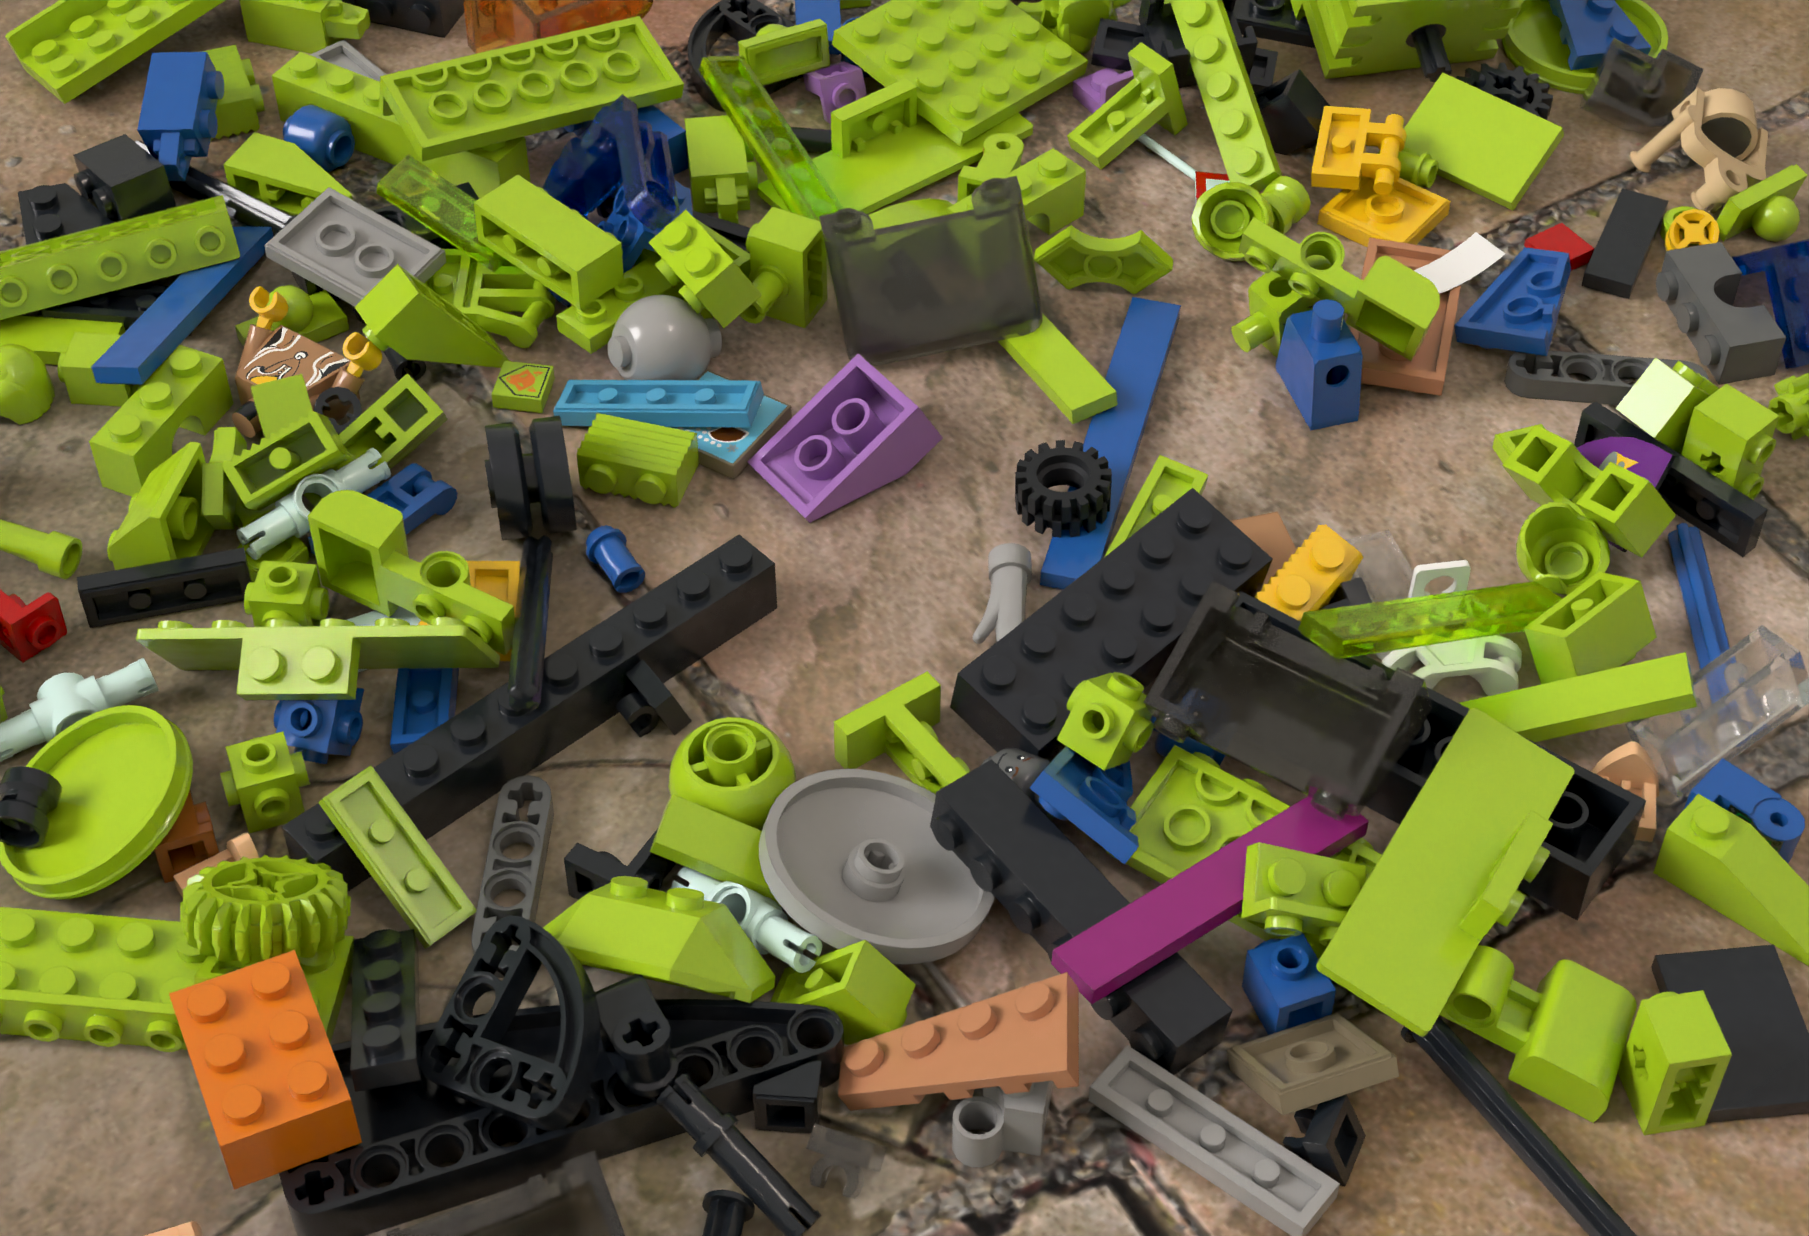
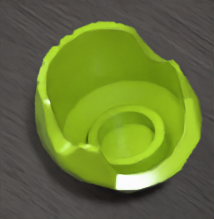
(1224, 215)
(24, 384)
(1561, 548)

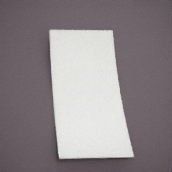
(1461, 263)

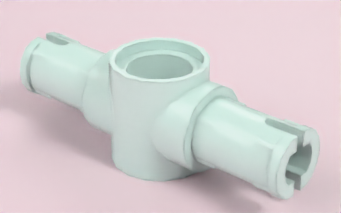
(290, 514)
(69, 699)
(759, 918)

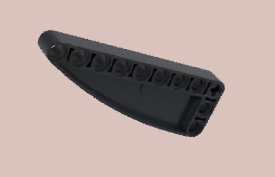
(420, 1126)

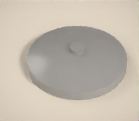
(860, 863)

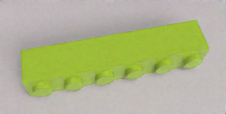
(356, 98)

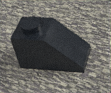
(1291, 112)

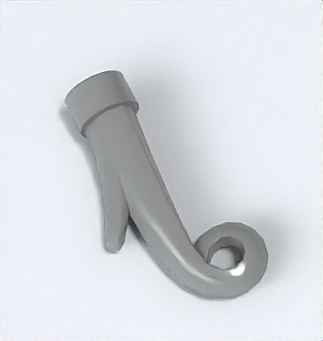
(1009, 574)

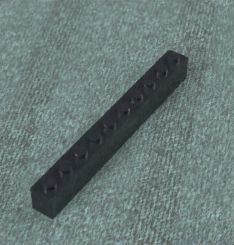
(581, 685)

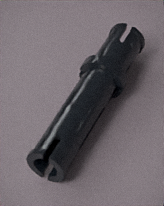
(737, 1156)

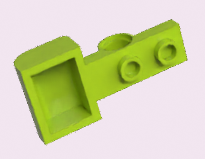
(1388, 305)
(594, 323)
(367, 559)
(1563, 1034)

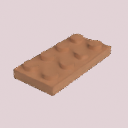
(1429, 365)

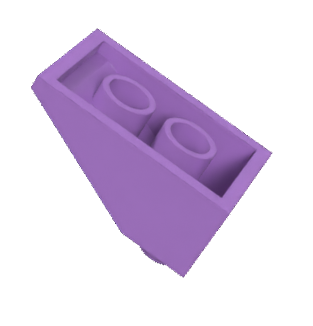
(845, 442)

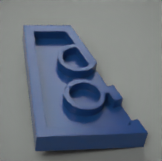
(1591, 27)
(1520, 305)
(1091, 800)

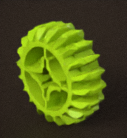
(265, 909)

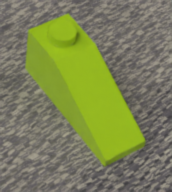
(278, 174)
(424, 325)
(391, 426)
(1736, 874)

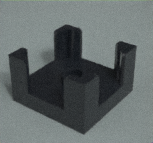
(1164, 38)

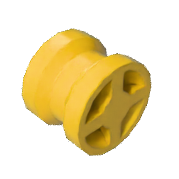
(1697, 228)

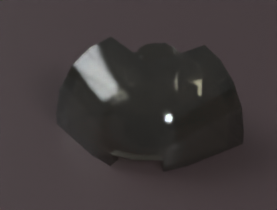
(1638, 89)

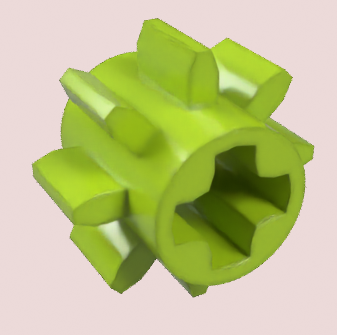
(1792, 406)

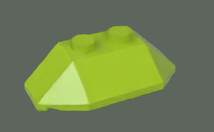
(664, 938)

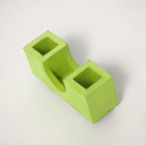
(1050, 191)
(183, 392)
(1615, 499)

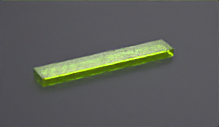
(769, 136)
(1426, 619)

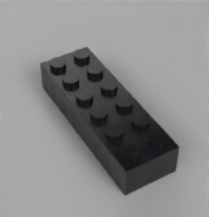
(1108, 620)

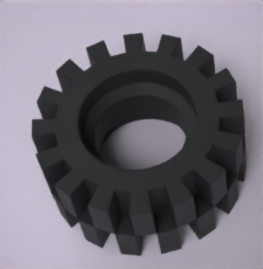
(1063, 509)

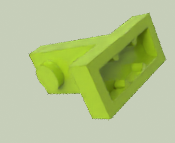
(1133, 110)
(901, 728)

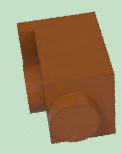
(188, 840)

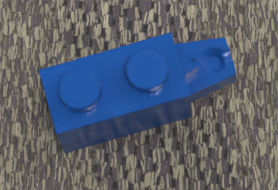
(180, 109)

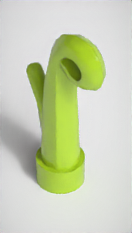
(52, 552)

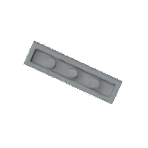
(1214, 1142)

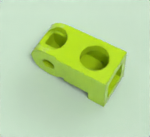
(1000, 156)

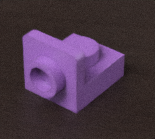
(836, 86)
(1099, 87)

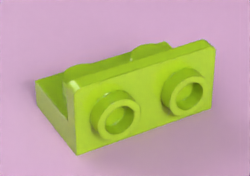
(1298, 891)

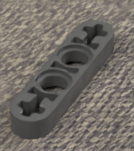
(1602, 369)
(517, 874)

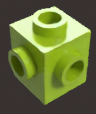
(287, 593)
(1107, 720)
(265, 781)

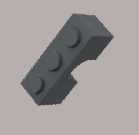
(1730, 340)

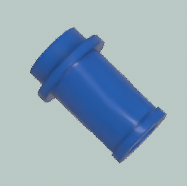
(609, 550)

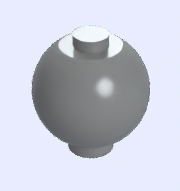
(663, 340)

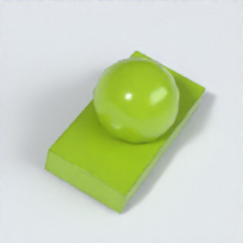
(787, 51)
(1765, 207)
(310, 316)

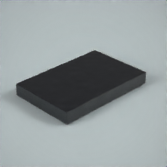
(1758, 1022)

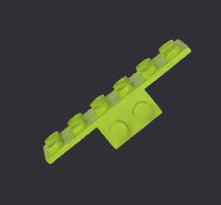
(890, 150)
(315, 660)
(1448, 872)

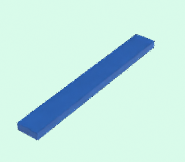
(1118, 431)

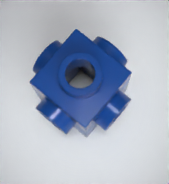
(320, 726)

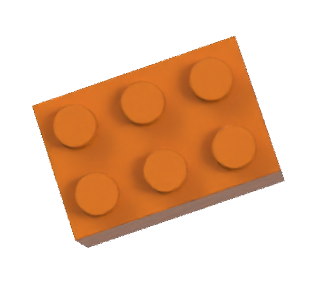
(265, 1069)

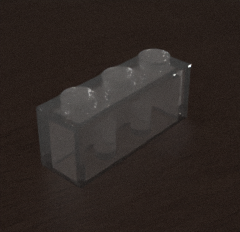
(1737, 704)

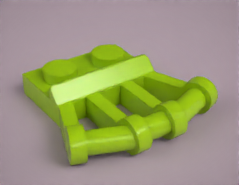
(489, 294)

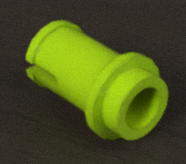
(1418, 169)

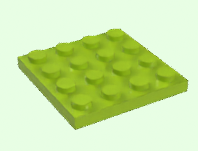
(966, 57)

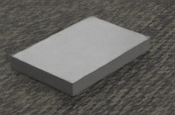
(350, 247)

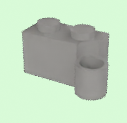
(1011, 1122)

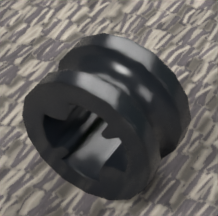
(346, 398)

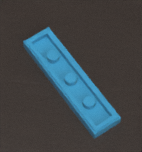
(662, 402)

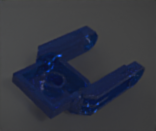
(613, 153)

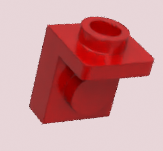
(30, 627)

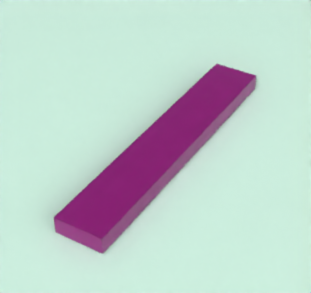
(1191, 902)

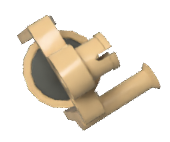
(1719, 135)

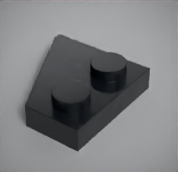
(56, 212)

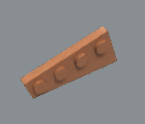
(987, 1044)

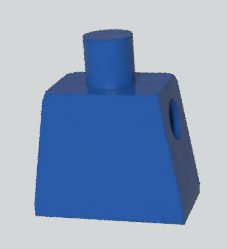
(1321, 365)

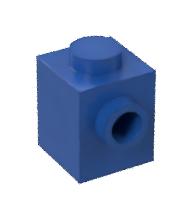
(1285, 984)

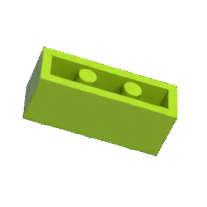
(549, 241)

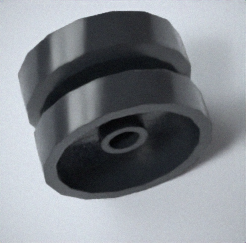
(530, 478)

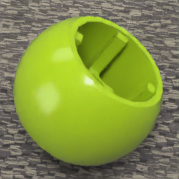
(732, 769)

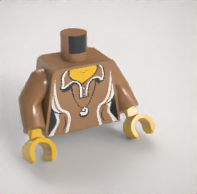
(284, 353)

